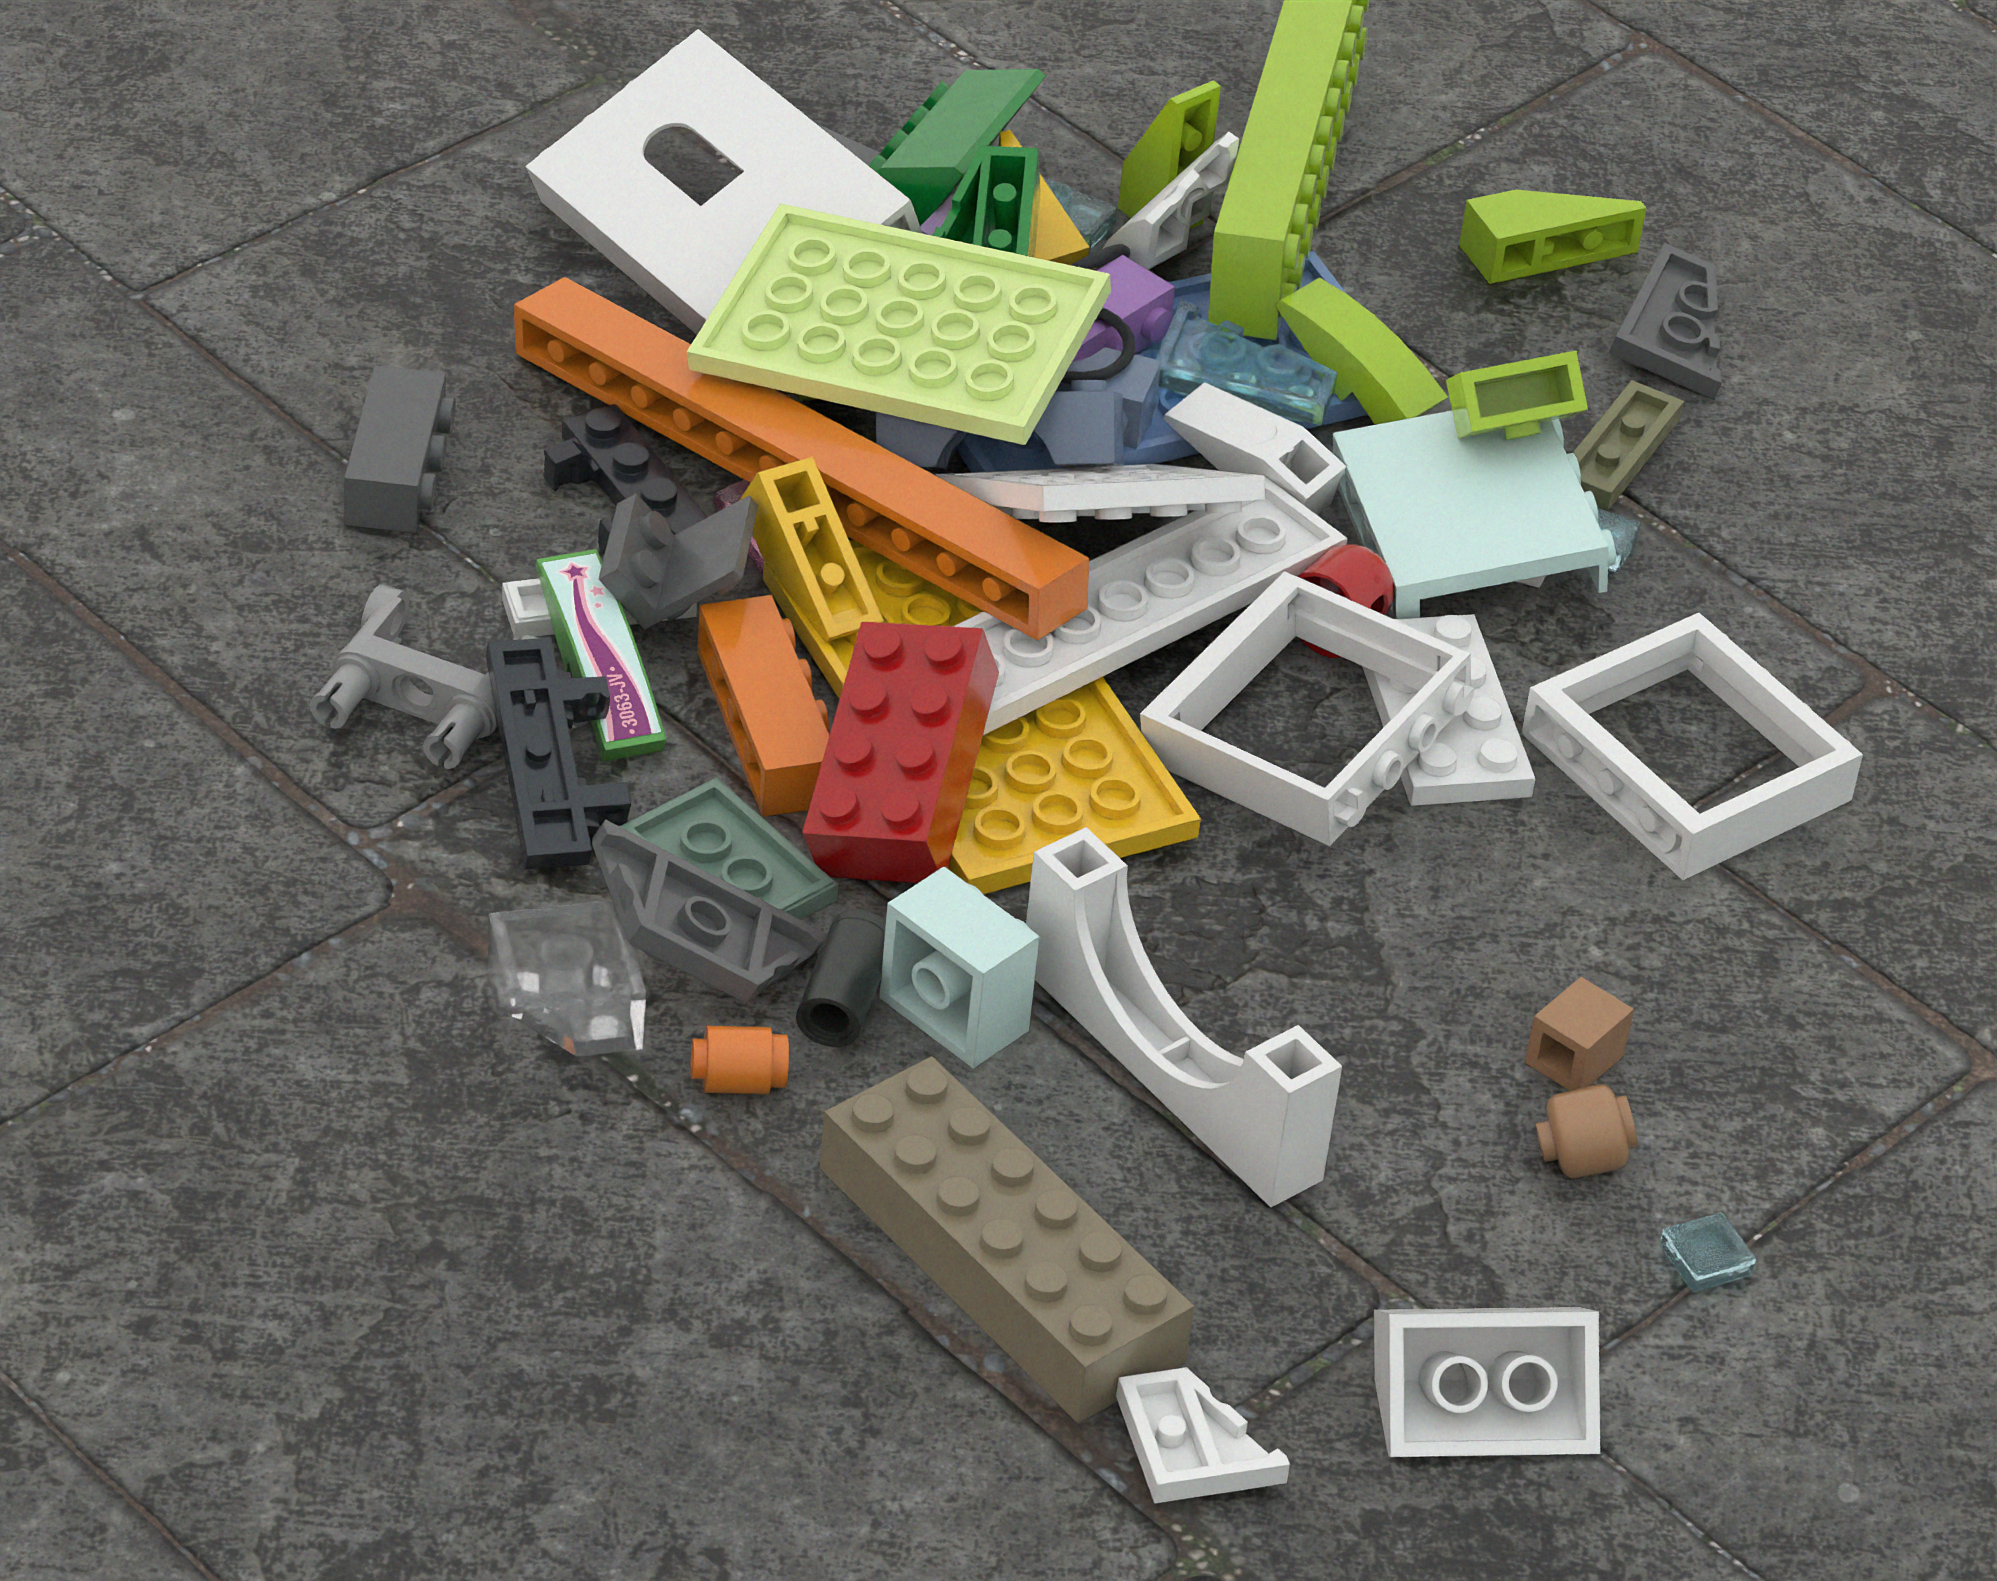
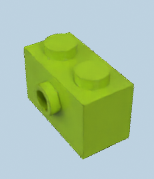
(1517, 396)

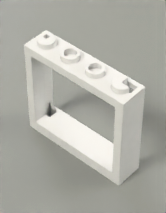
(1247, 645)
(1638, 799)

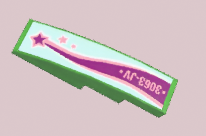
(597, 643)

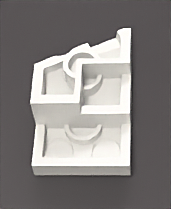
(1164, 223)

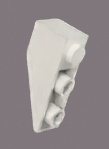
(1257, 442)

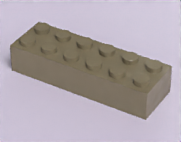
(1005, 1237)

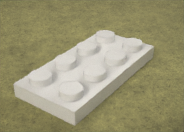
(1476, 752)

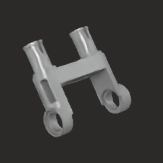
(379, 670)

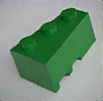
(997, 201)

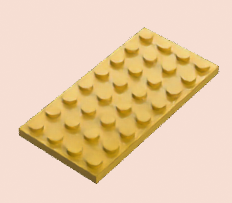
(1038, 775)

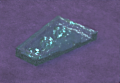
(1264, 376)

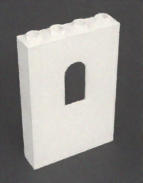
(655, 230)

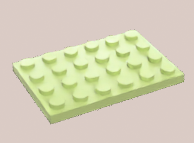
(900, 323)

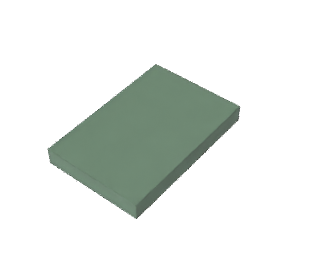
(737, 845)

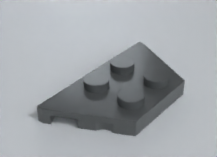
(698, 919)

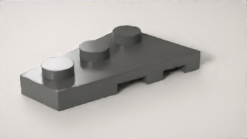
(1674, 323)

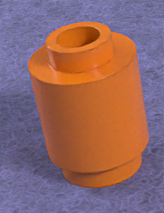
(740, 1060)

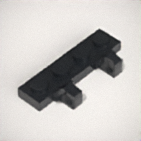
(614, 454)
(534, 718)

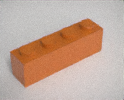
(764, 700)

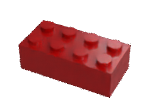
(901, 752)

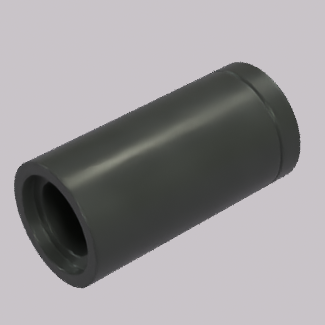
(843, 979)

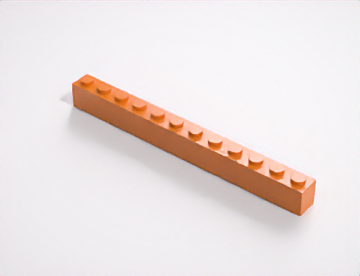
(754, 428)

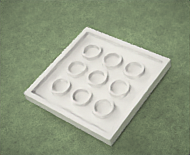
(1110, 491)

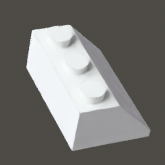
(1488, 1381)

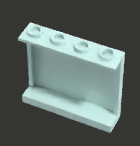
(1468, 507)

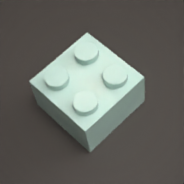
(958, 966)

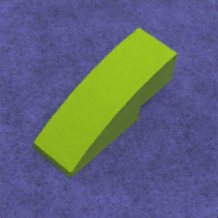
(1363, 352)

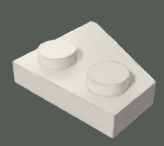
(1192, 1440)

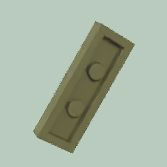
(1625, 440)

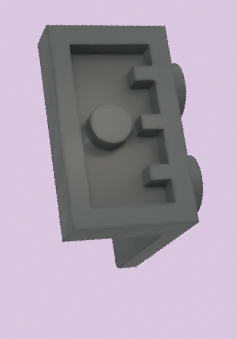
(667, 573)

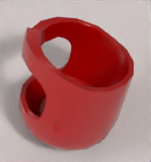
(1355, 575)

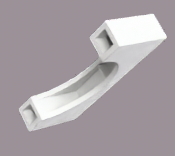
(1257, 1113)

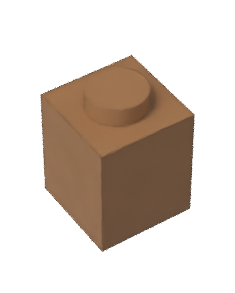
(1579, 1035)

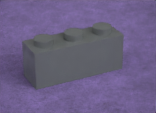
(398, 449)

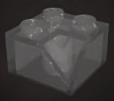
(568, 976)

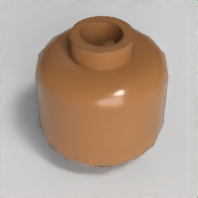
(1587, 1131)

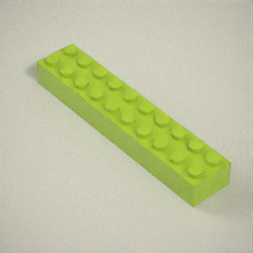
(1285, 162)

